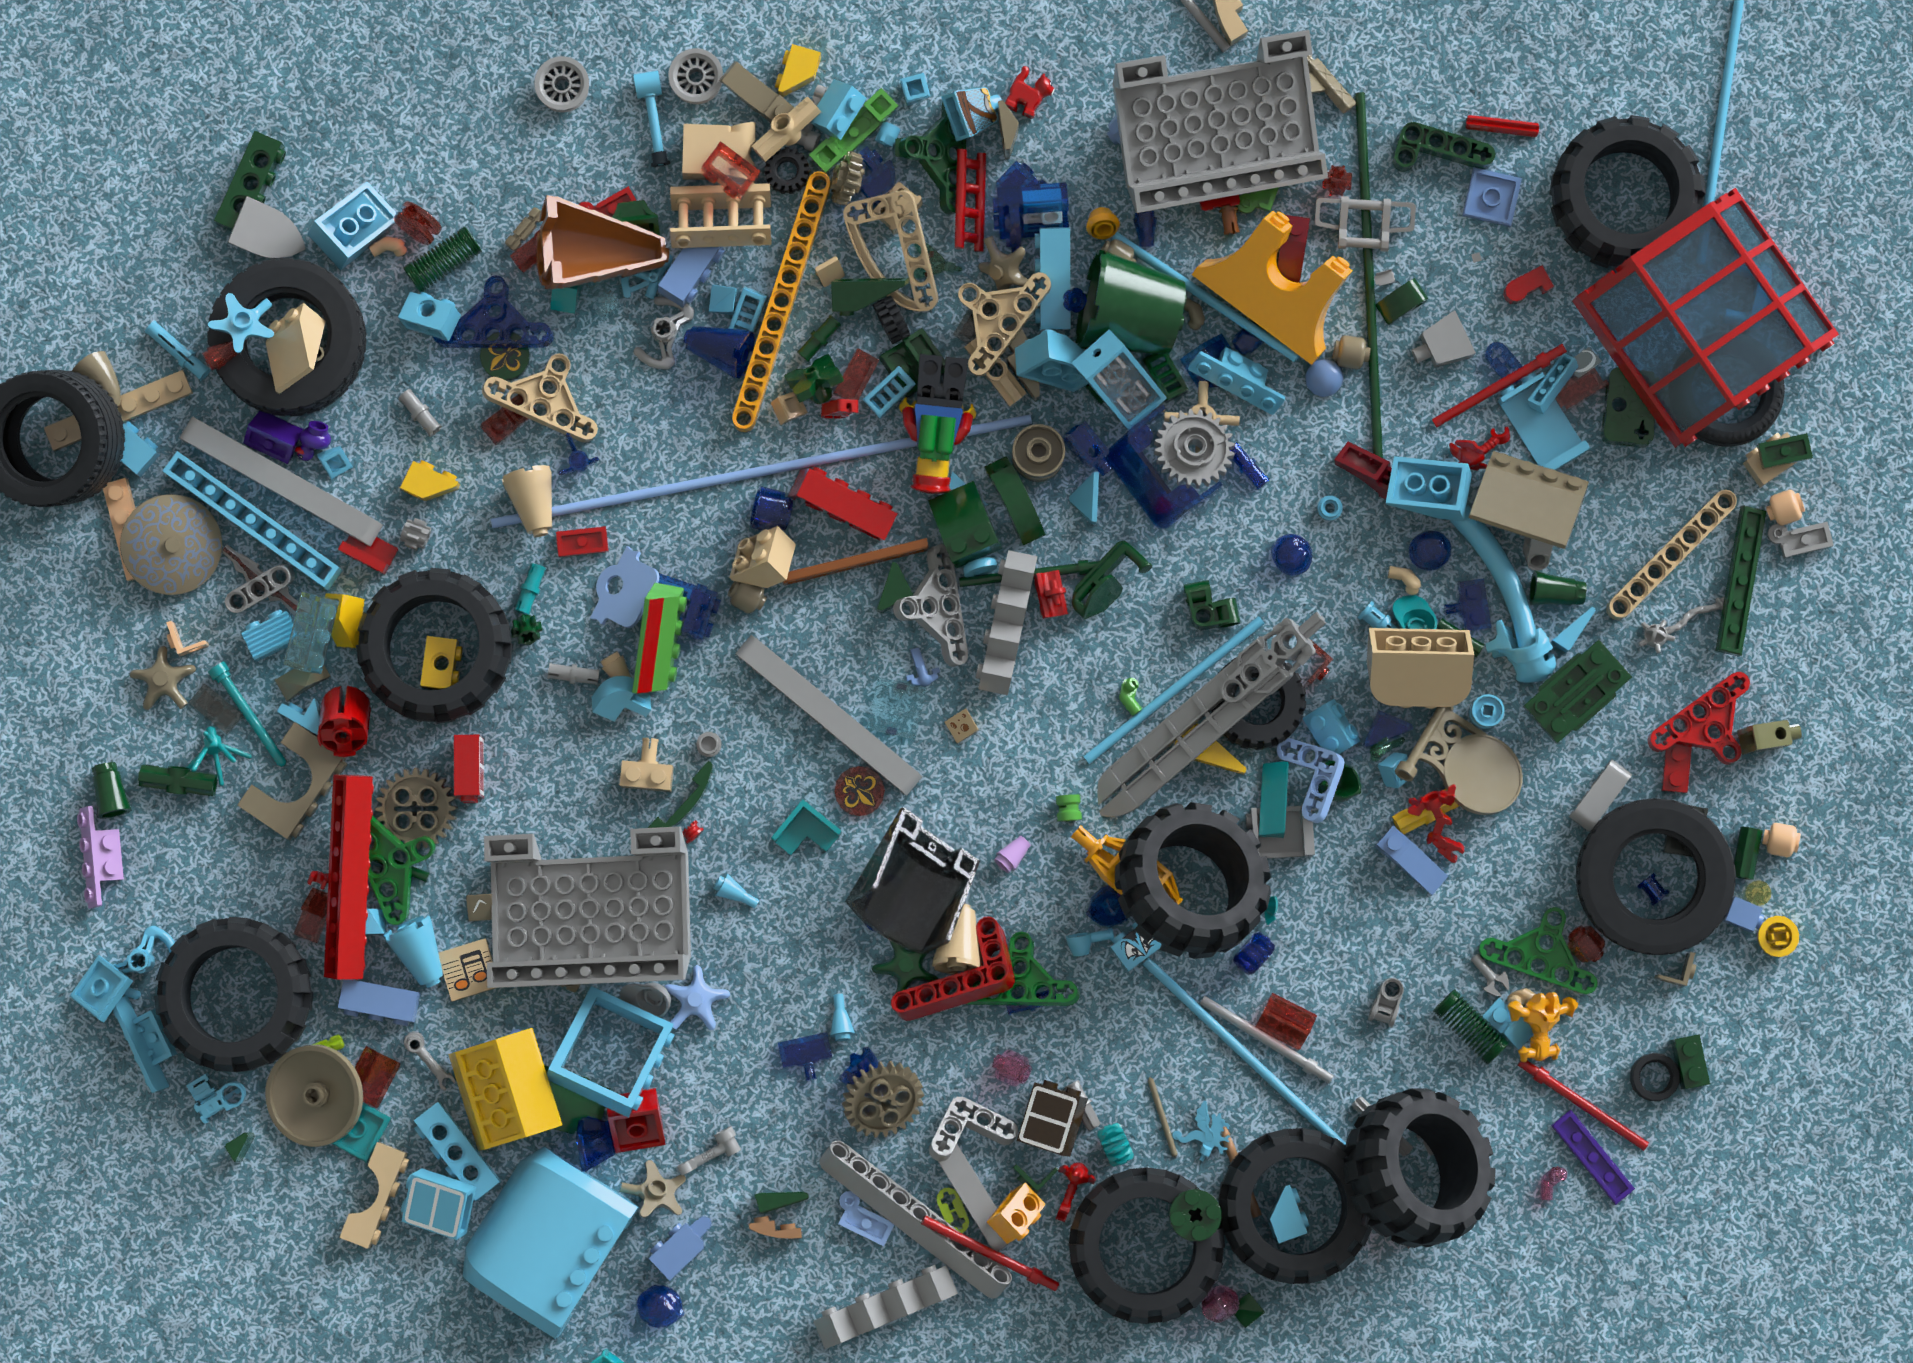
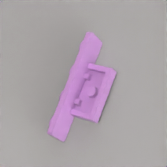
(101, 856)

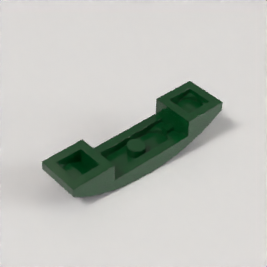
(702, 779)

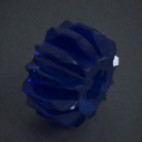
(1254, 953)

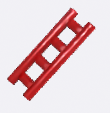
(979, 191)

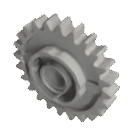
(1197, 431)

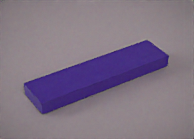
(1592, 1157)

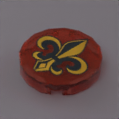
(859, 791)

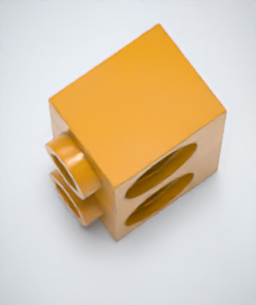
(1016, 1213)

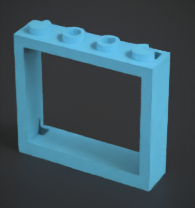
(591, 1090)

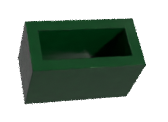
(1690, 1061)

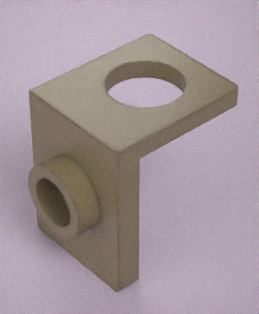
(1687, 972)

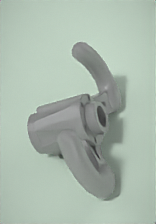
(668, 338)

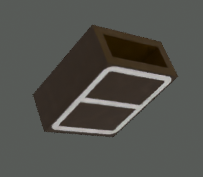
(1052, 1118)

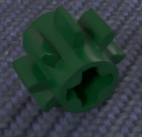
(526, 629)

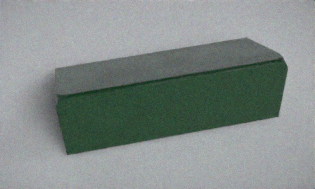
(239, 1146)

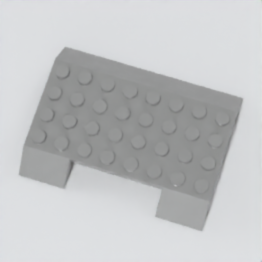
(1218, 126)
(589, 915)

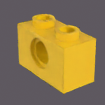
(435, 649)

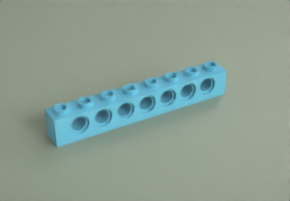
(252, 520)

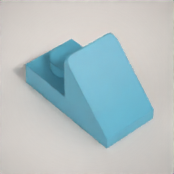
(309, 720)
(1515, 1032)

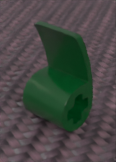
(1401, 301)

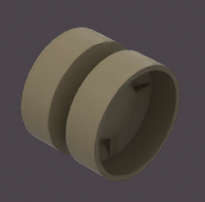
(1038, 453)

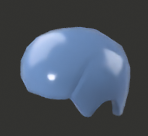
(1324, 377)

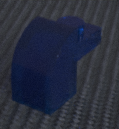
(882, 176)

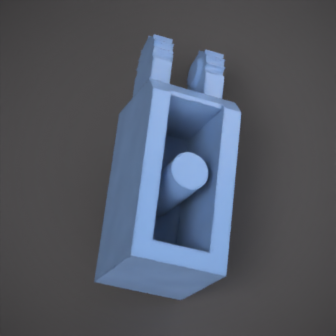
(680, 1248)

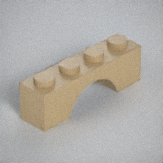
(363, 1226)

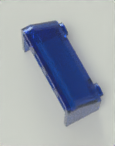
(1144, 482)

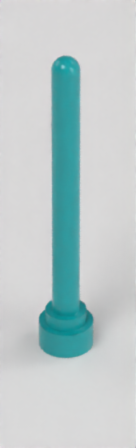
(221, 675)

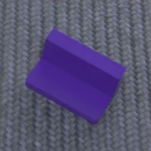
(272, 436)

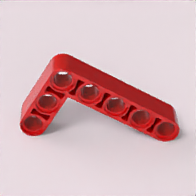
(962, 981)

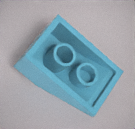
(352, 225)
(1049, 360)
(1430, 487)

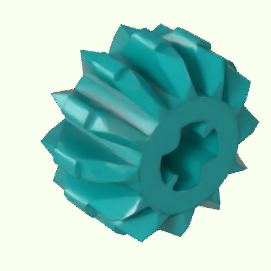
(1115, 1144)

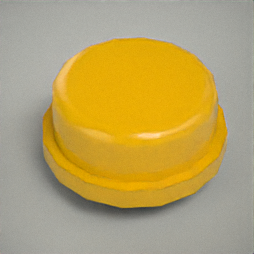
(1778, 936)

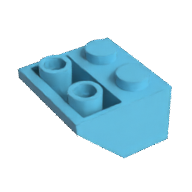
(1285, 1218)

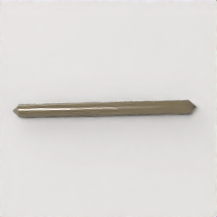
(1162, 1117)

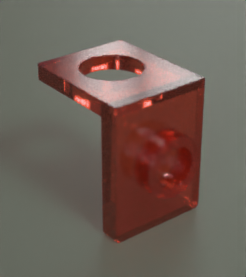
(1322, 670)

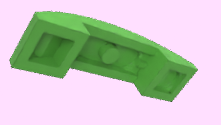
(865, 123)

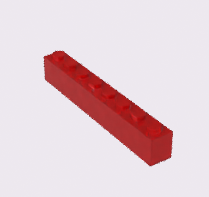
(348, 876)

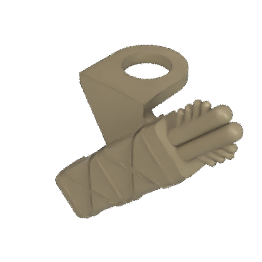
(1324, 81)

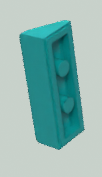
(1273, 799)

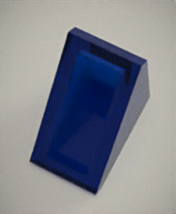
(1385, 726)

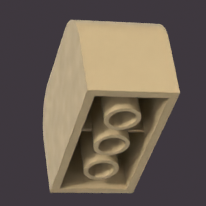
(1420, 666)

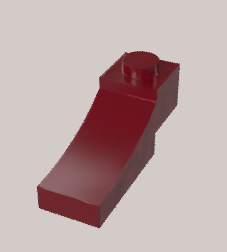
(1365, 466)

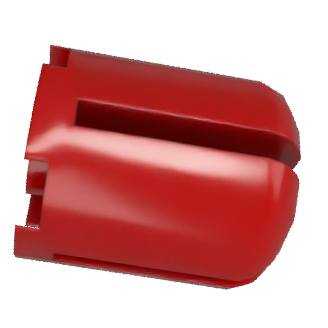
(341, 719)

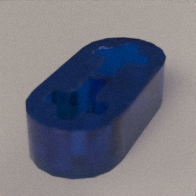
(1506, 355)

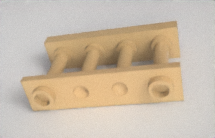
(713, 197)

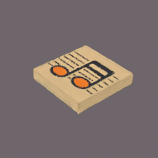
(466, 969)

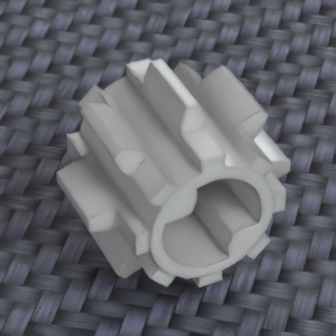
(415, 534)

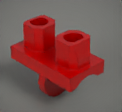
(1050, 594)

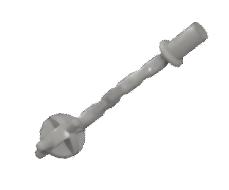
(1657, 635)

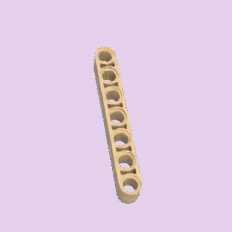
(1682, 549)

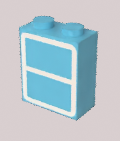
(438, 1203)

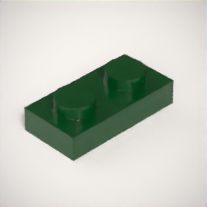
(1784, 451)

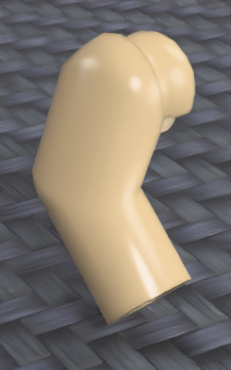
(388, 243)
(1407, 576)
(1522, 996)

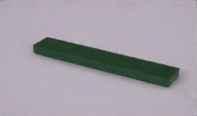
(1740, 581)

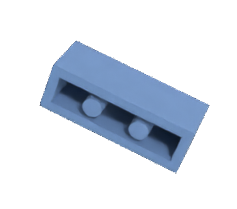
(687, 272)
(378, 1001)

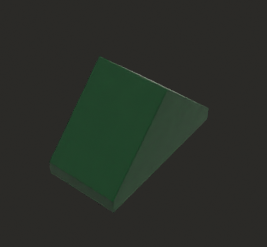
(894, 589)

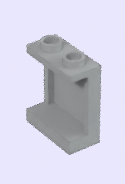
(1297, 839)

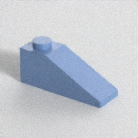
(1411, 860)

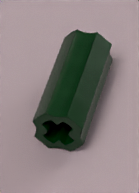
(1747, 852)

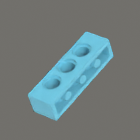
(437, 1116)

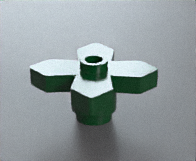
(815, 381)

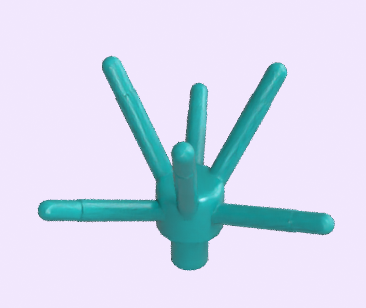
(213, 746)

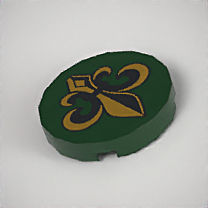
(505, 362)

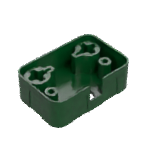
(1619, 427)

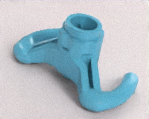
(131, 961)

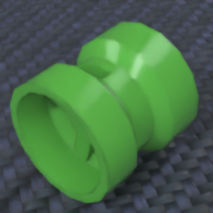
(1068, 808)

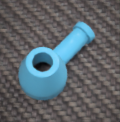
(1081, 945)

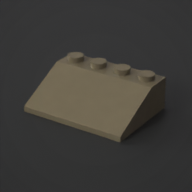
(1529, 499)

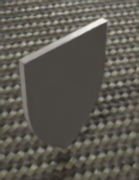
(265, 231)

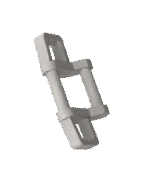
(1384, 206)

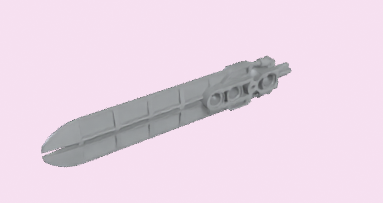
(1271, 677)

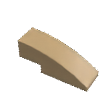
(1229, 21)

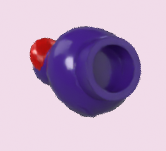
(313, 437)

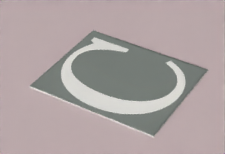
(1586, 361)

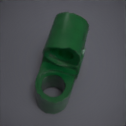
(1221, 613)

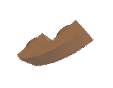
(764, 1226)

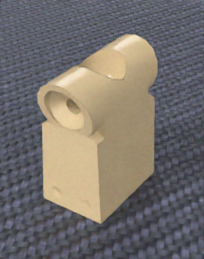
(702, 139)

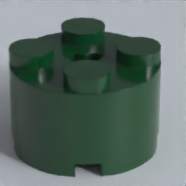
(1198, 1229)

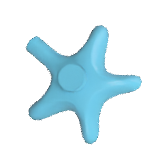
(242, 322)

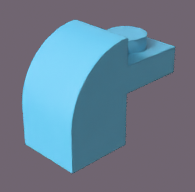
(616, 695)

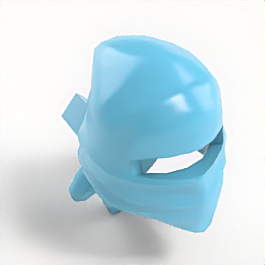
(1531, 662)

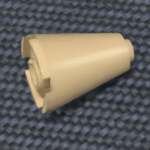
(532, 497)
(963, 949)

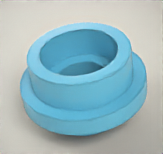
(1329, 500)

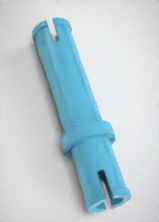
(199, 369)

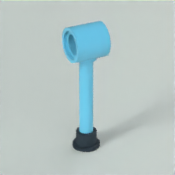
(648, 87)

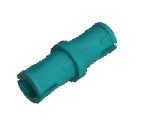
(530, 589)

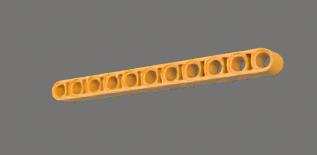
(785, 290)

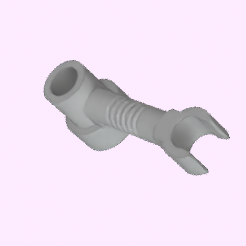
(809, 138)
(424, 1055)
(726, 1144)

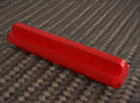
(1502, 126)

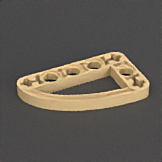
(906, 239)

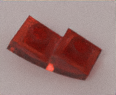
(504, 422)

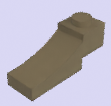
(754, 92)

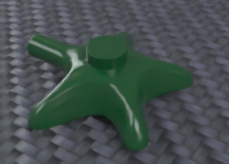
(905, 967)

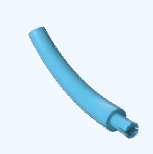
(1504, 575)

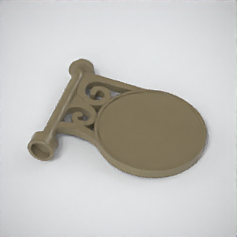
(1479, 765)

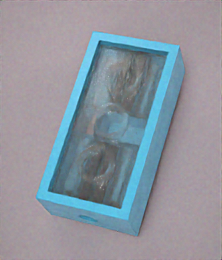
(1119, 380)

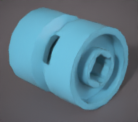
(1486, 711)

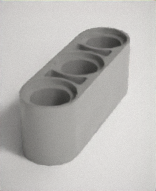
(248, 591)
(1600, 796)

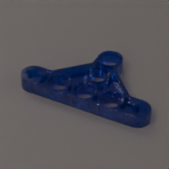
(506, 322)

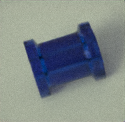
(1653, 889)

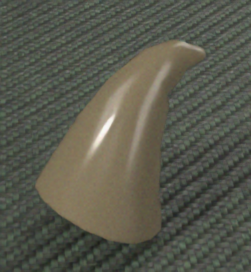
(99, 368)

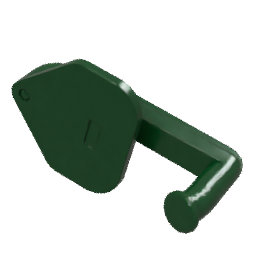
(1101, 586)

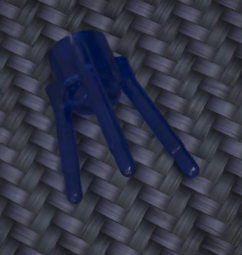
(578, 459)

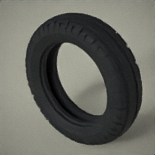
(1751, 428)

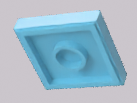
(101, 988)

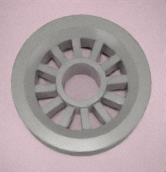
(695, 55)
(562, 63)

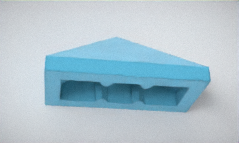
(1086, 498)

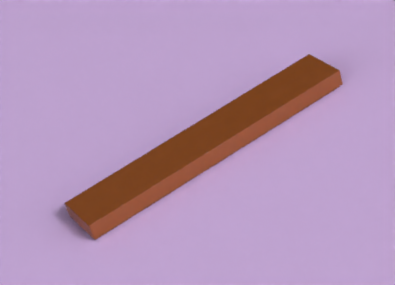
(856, 561)

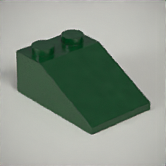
(964, 524)

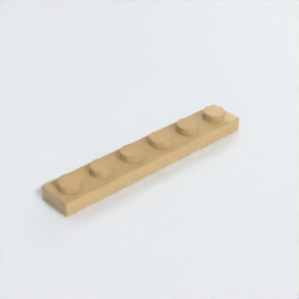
(131, 406)

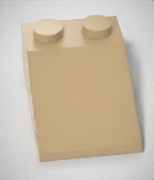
(294, 345)

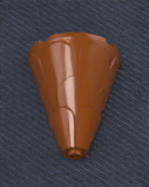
(591, 247)

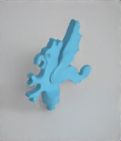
(1209, 1136)

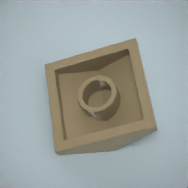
(1008, 128)

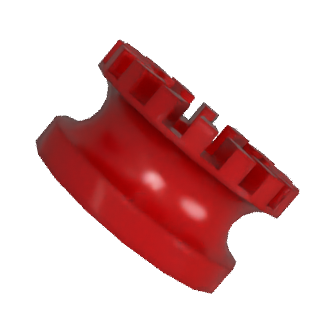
(692, 832)

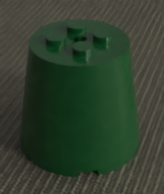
(1132, 302)

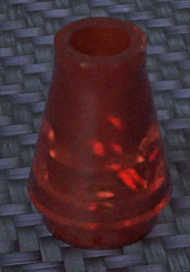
(219, 355)

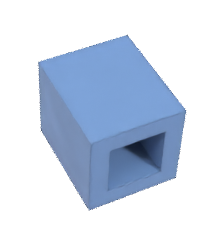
(1744, 915)

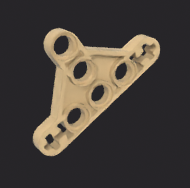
(1007, 307)
(532, 392)

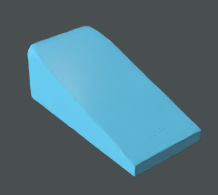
(1567, 638)

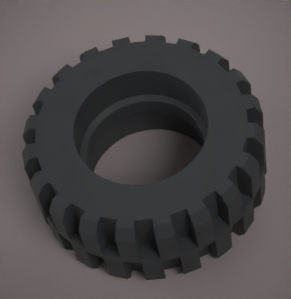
(1278, 729)

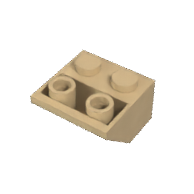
(763, 558)

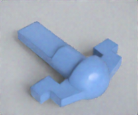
(924, 679)

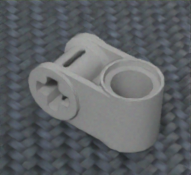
(1386, 1003)

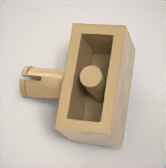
(647, 773)

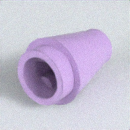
(1012, 854)

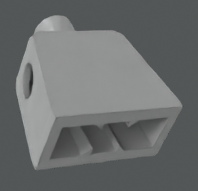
(1444, 342)

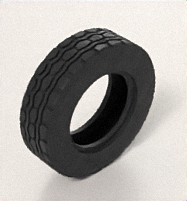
(344, 346)
(1714, 876)

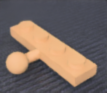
(120, 506)

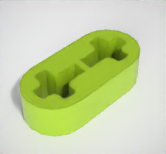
(959, 1208)

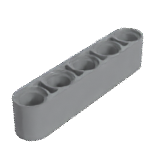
(972, 1193)

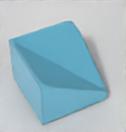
(914, 89)
(722, 299)
(1387, 770)
(375, 922)

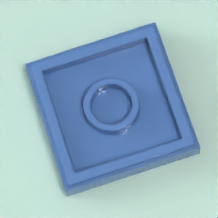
(1491, 197)

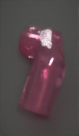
(1549, 1180)

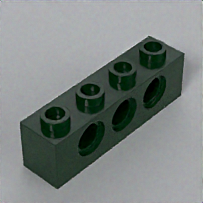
(258, 147)

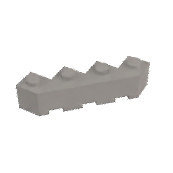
(1007, 623)
(894, 1303)

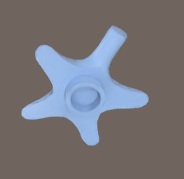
(696, 999)

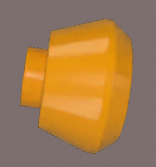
(1102, 223)

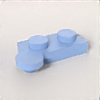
(862, 1220)

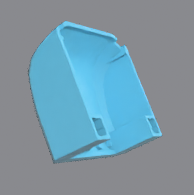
(545, 1239)

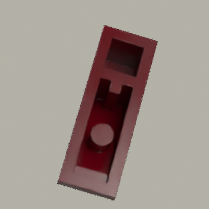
(1293, 250)

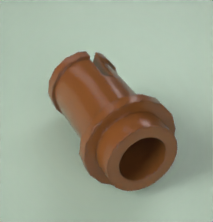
(1229, 219)

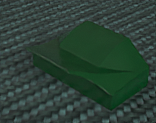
(638, 214)

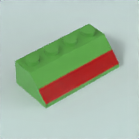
(659, 638)

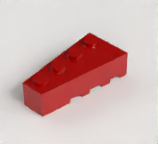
(843, 503)

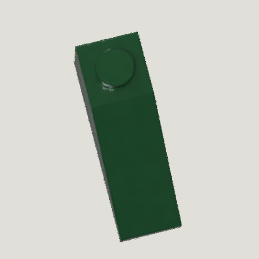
(857, 293)

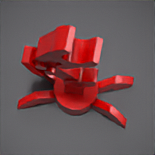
(1432, 802)

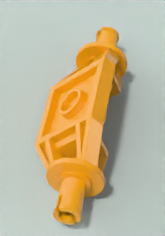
(1105, 863)

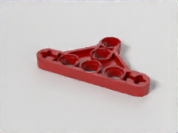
(1697, 728)

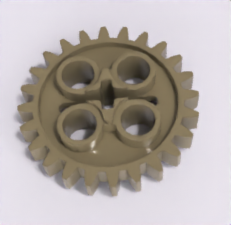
(416, 786)
(883, 1099)

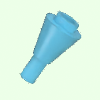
(730, 889)
(841, 1023)

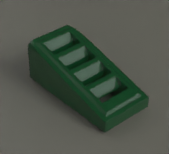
(1174, 393)
(772, 1201)

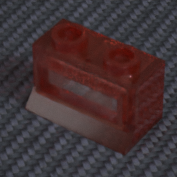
(730, 171)

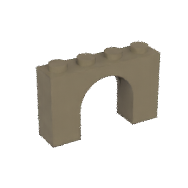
(288, 817)

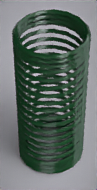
(436, 257)
(1453, 998)

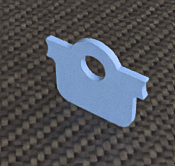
(628, 604)

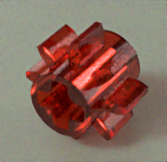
(1337, 180)

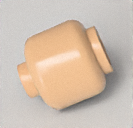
(1785, 507)
(1781, 840)

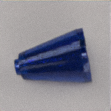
(722, 347)

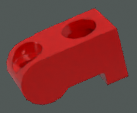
(1526, 284)

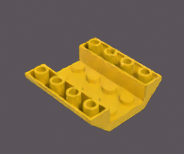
(505, 1089)

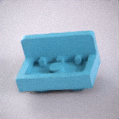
(1332, 727)

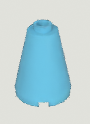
(417, 949)

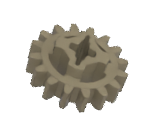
(847, 178)

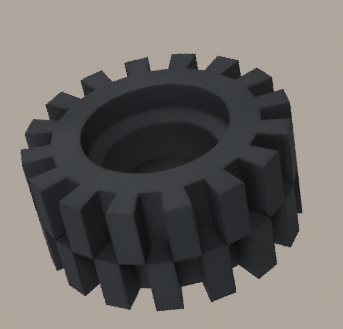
(793, 184)
(891, 319)

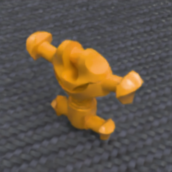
(1541, 1014)

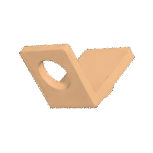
(175, 642)

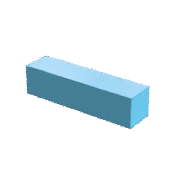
(1553, 383)

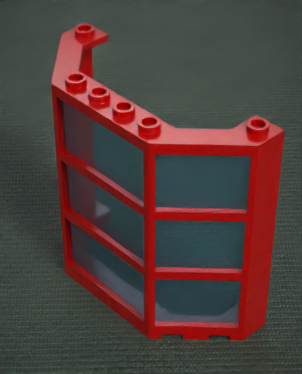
(1705, 317)

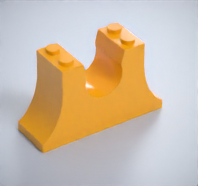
(1257, 288)

